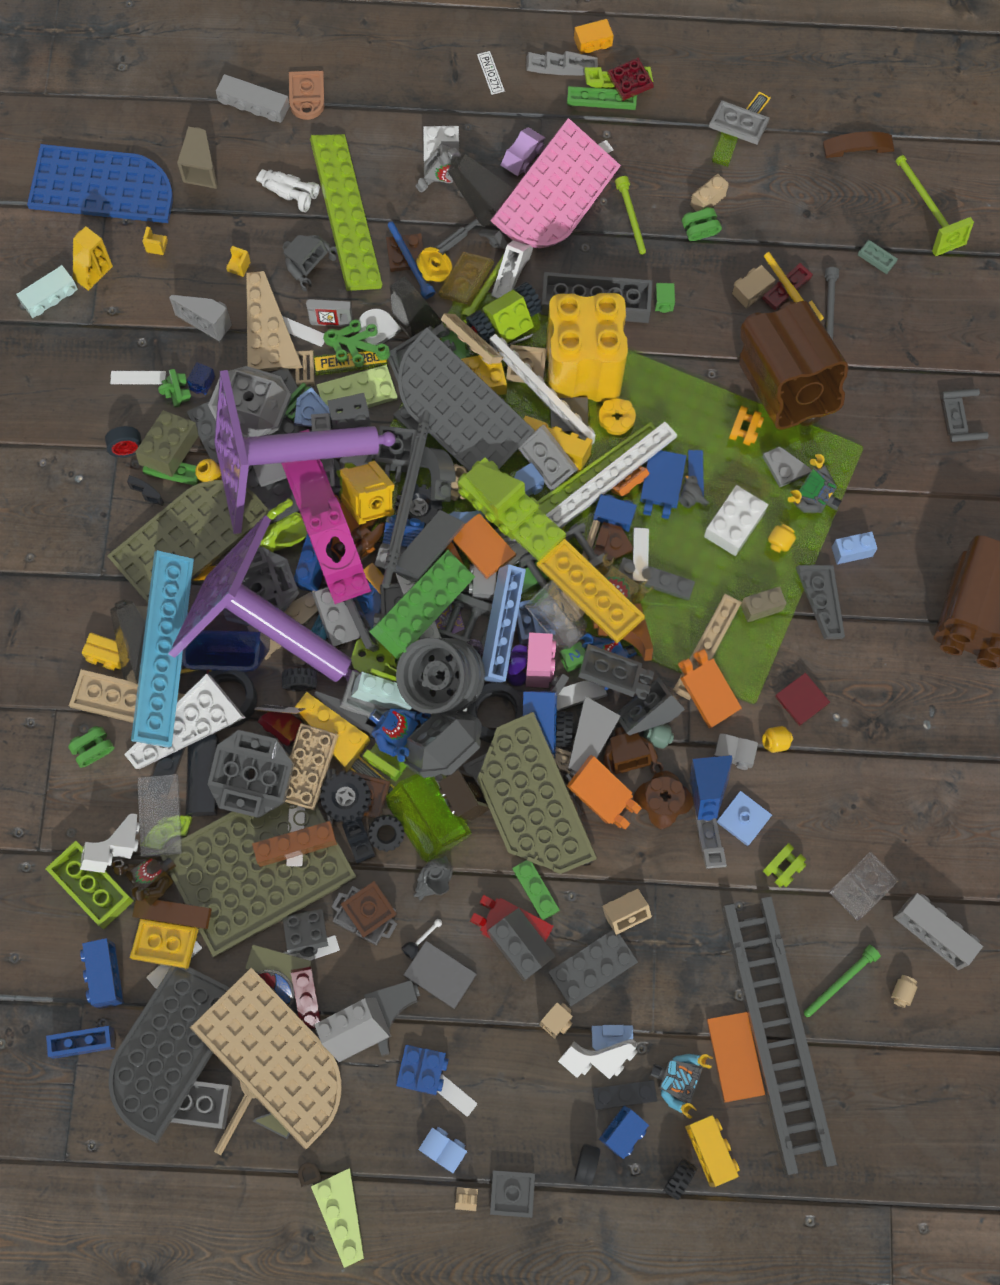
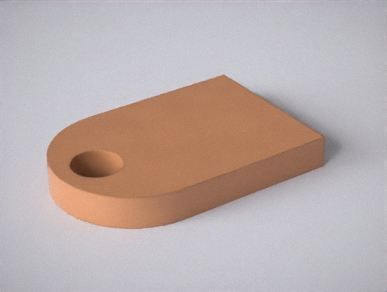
(306, 91)

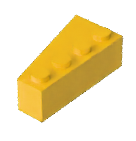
(575, 448)

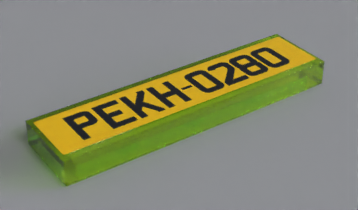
(329, 364)

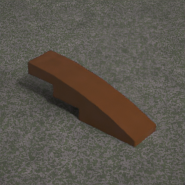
(173, 913)

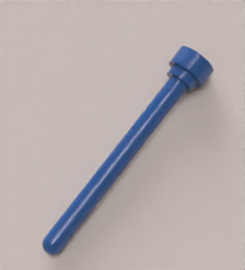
(426, 290)

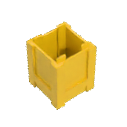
(367, 492)

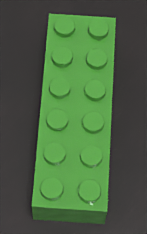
(422, 604)

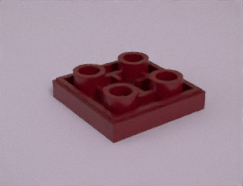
(630, 79)
(802, 699)
(281, 725)

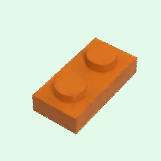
(630, 481)

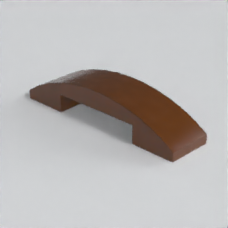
(858, 142)

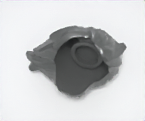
(434, 878)

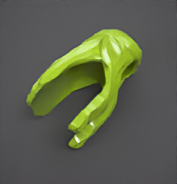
(285, 531)

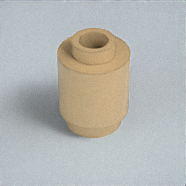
(904, 991)

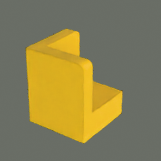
(154, 243)
(239, 261)

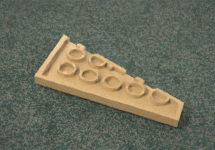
(267, 335)

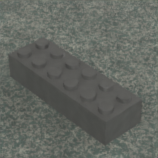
(635, 292)

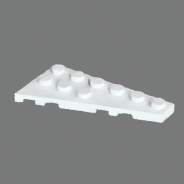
(198, 715)

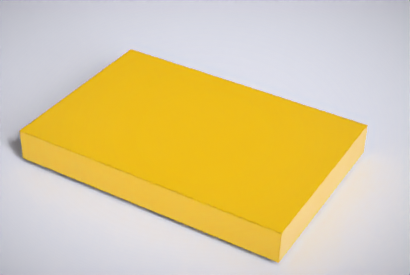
(164, 943)

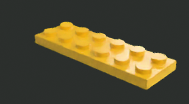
(590, 591)

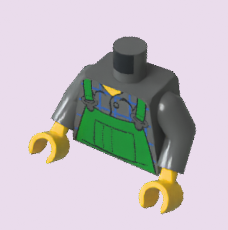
(816, 490)

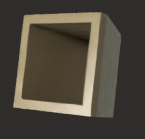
(196, 159)

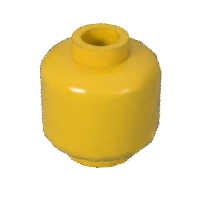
(208, 470)
(781, 538)
(777, 739)

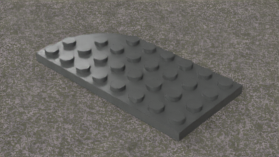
(463, 409)

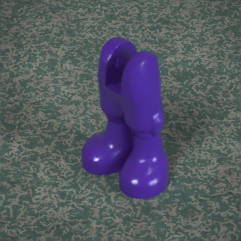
(517, 663)

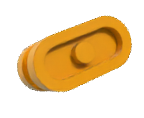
(749, 435)

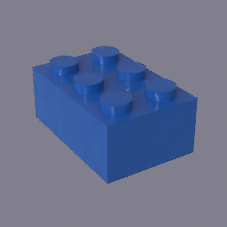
(102, 973)

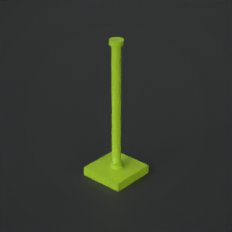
(949, 236)

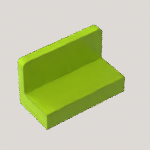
(384, 762)

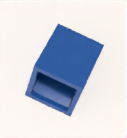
(708, 784)

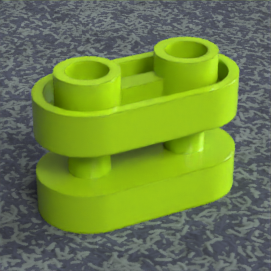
(797, 864)

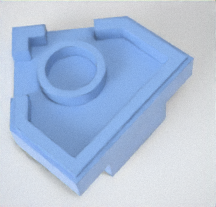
(308, 404)
(608, 1035)

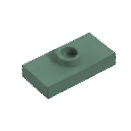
(877, 257)

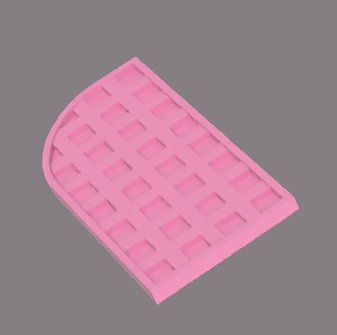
(556, 189)

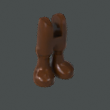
(365, 535)

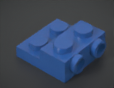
(422, 1070)

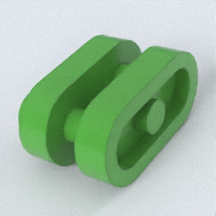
(701, 224)
(81, 743)

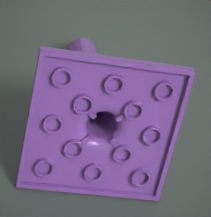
(239, 452)
(225, 590)

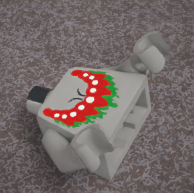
(437, 166)

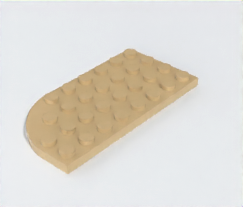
(274, 1056)

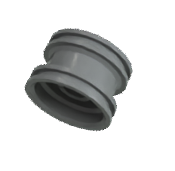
(416, 666)

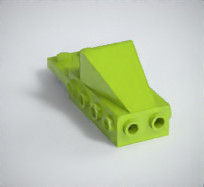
(509, 508)

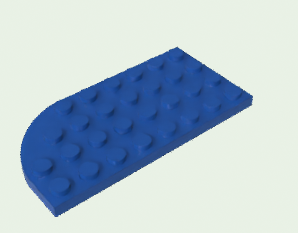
(100, 184)

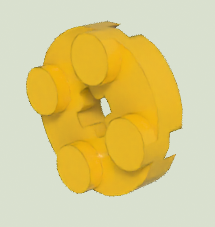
(428, 270)
(623, 408)

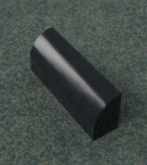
(199, 764)

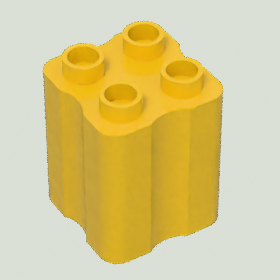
(586, 346)

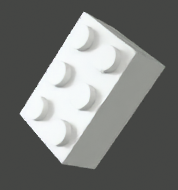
(736, 520)

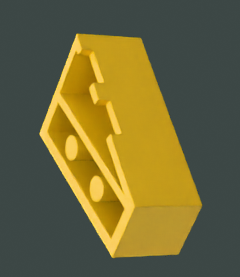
(89, 258)

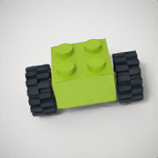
(507, 315)

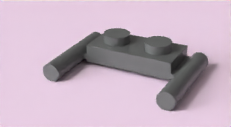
(956, 417)

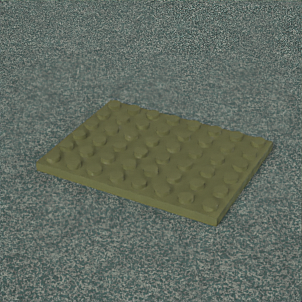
(223, 874)

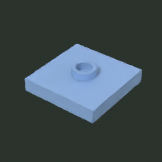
(744, 818)

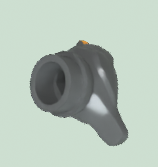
(691, 493)

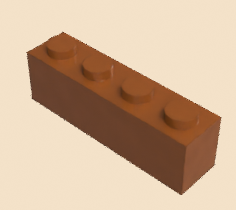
(294, 844)

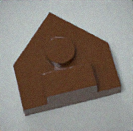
(612, 541)

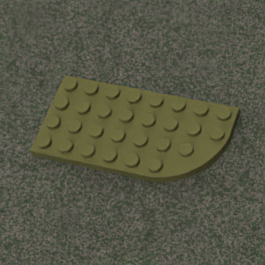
(191, 527)

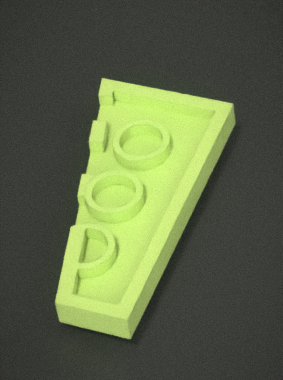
(339, 1211)

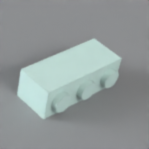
(47, 291)
(378, 691)

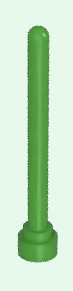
(870, 955)

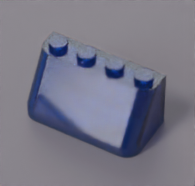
(226, 651)

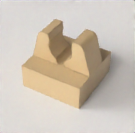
(466, 1199)

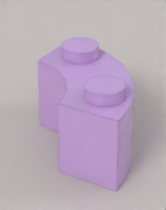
(523, 151)

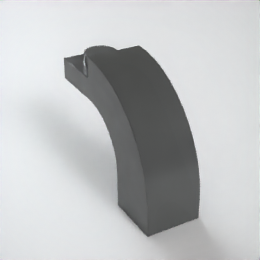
(441, 471)

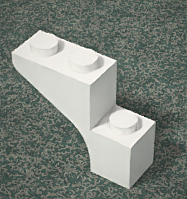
(121, 844)
(607, 1060)

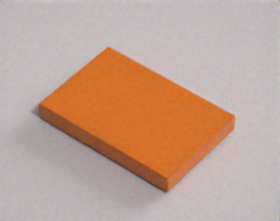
(483, 546)

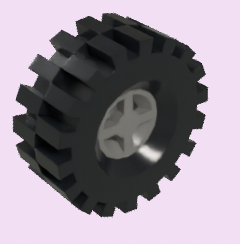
(421, 500)
(343, 788)

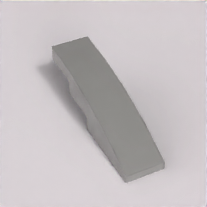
(559, 64)

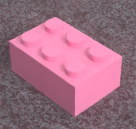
(540, 660)

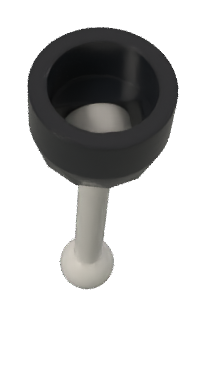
(411, 948)

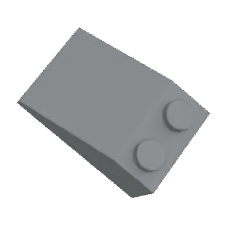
(203, 314)

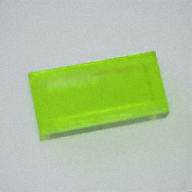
(724, 149)

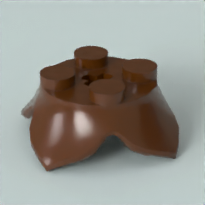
(663, 813)

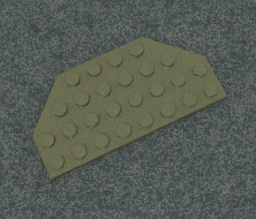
(532, 798)

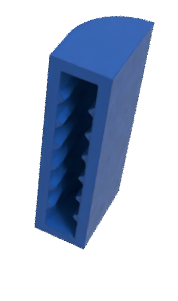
(545, 707)

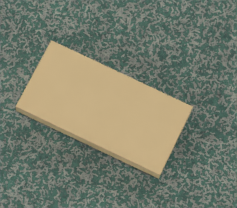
(311, 760)

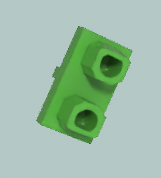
(171, 388)

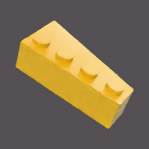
(350, 740)

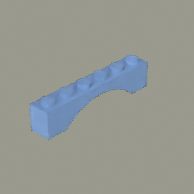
(533, 485)

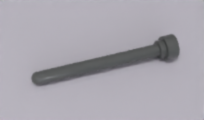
(831, 276)

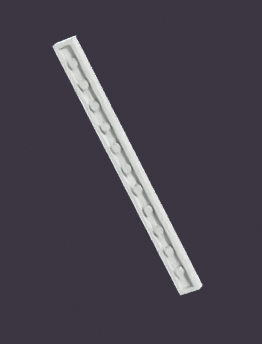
(605, 480)

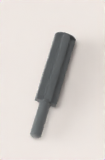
(455, 237)

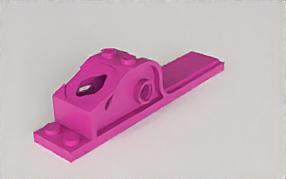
(323, 521)

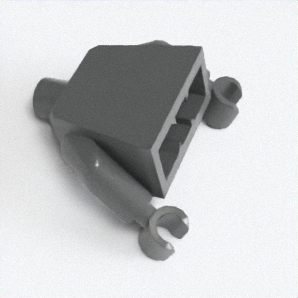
(305, 254)

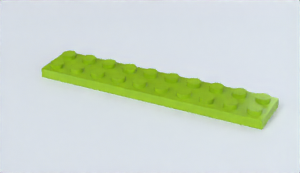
(346, 212)

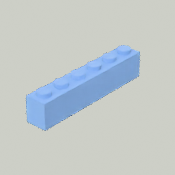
(502, 622)

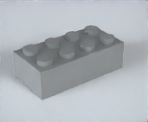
(938, 931)
(205, 1106)

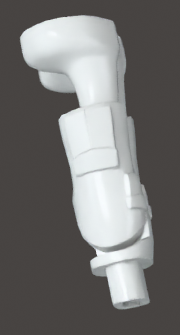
(288, 186)

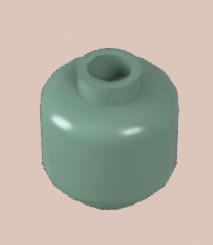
(659, 735)

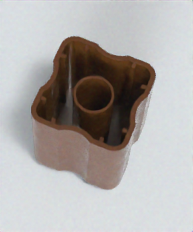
(792, 364)
(973, 605)

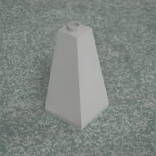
(592, 733)

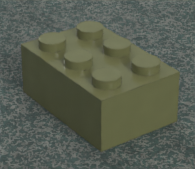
(167, 443)

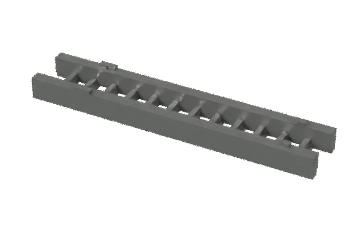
(762, 1048)

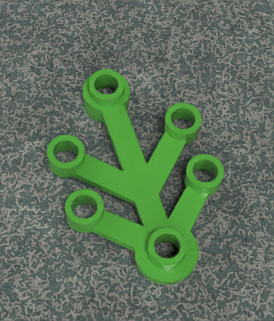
(355, 342)

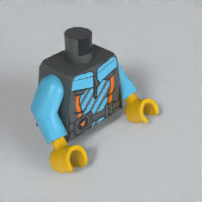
(680, 1080)

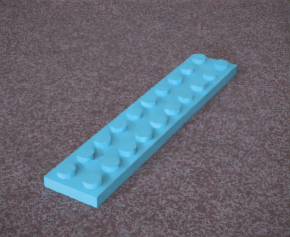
(158, 670)

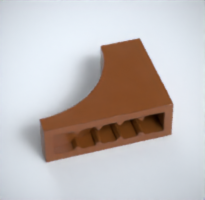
(637, 637)

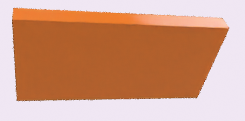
(735, 1057)

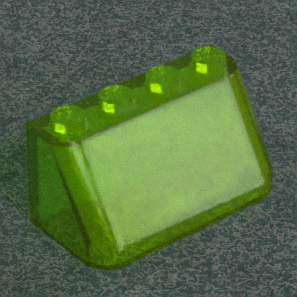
(426, 816)

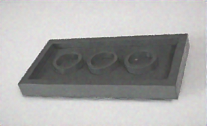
(592, 967)

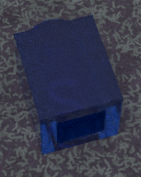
(201, 378)

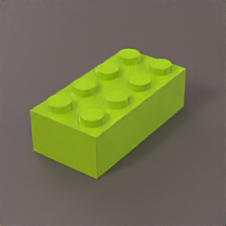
(94, 891)

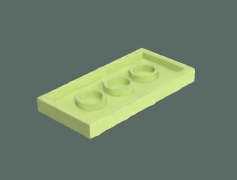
(374, 383)

